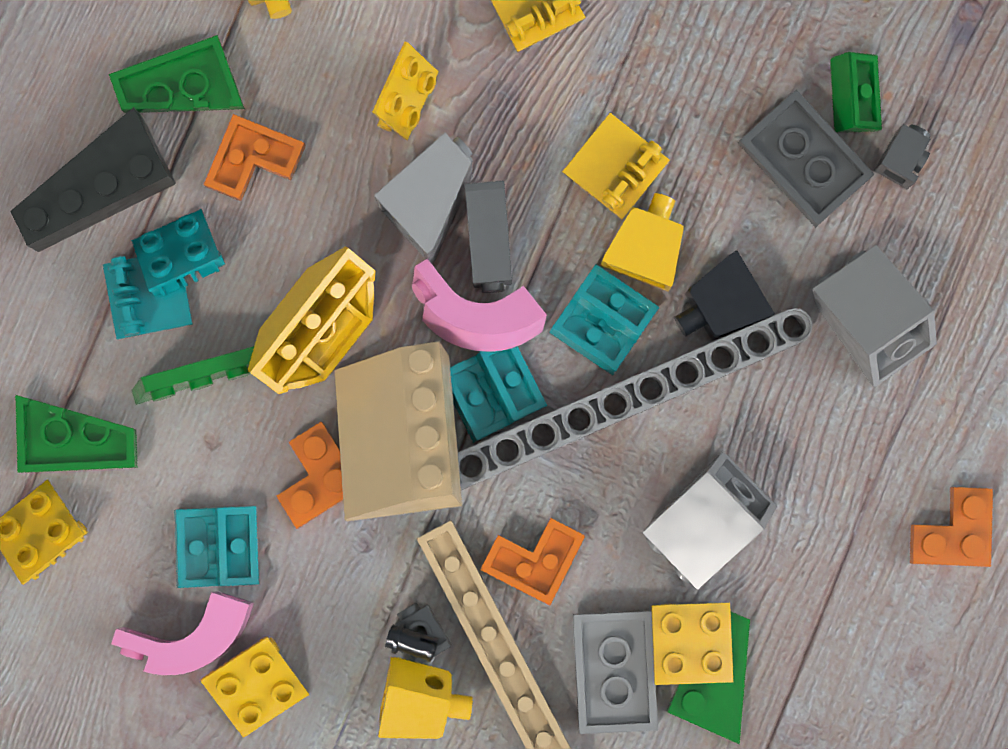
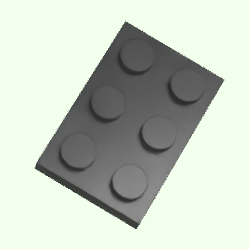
(805, 158)

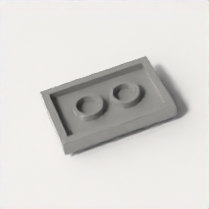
(615, 672)

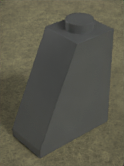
(488, 235)

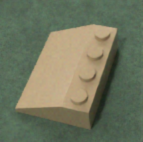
(397, 433)

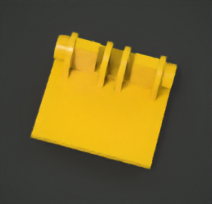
(536, 19)
(405, 92)
(616, 165)
(38, 532)
(692, 643)
(254, 686)

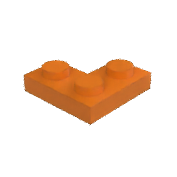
(247, 147)
(323, 485)
(967, 537)
(538, 571)

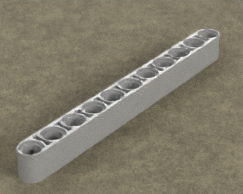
(629, 390)

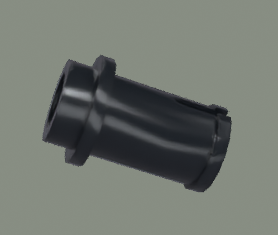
(411, 642)

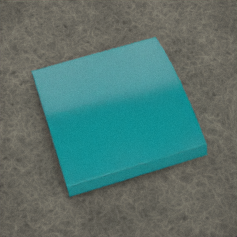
(604, 319)
(494, 391)
(216, 547)

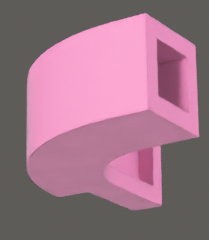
(472, 324)
(216, 634)

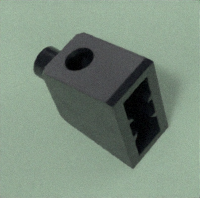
(724, 300)

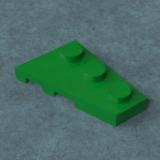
(179, 81)
(192, 376)
(69, 441)
(717, 705)

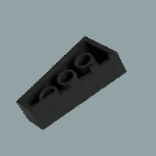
(96, 184)

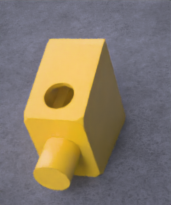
(647, 244)
(419, 701)

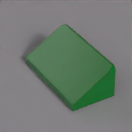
(855, 93)

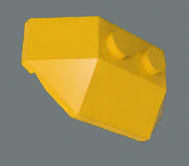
(315, 323)

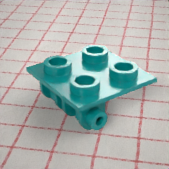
(176, 252)
(135, 308)

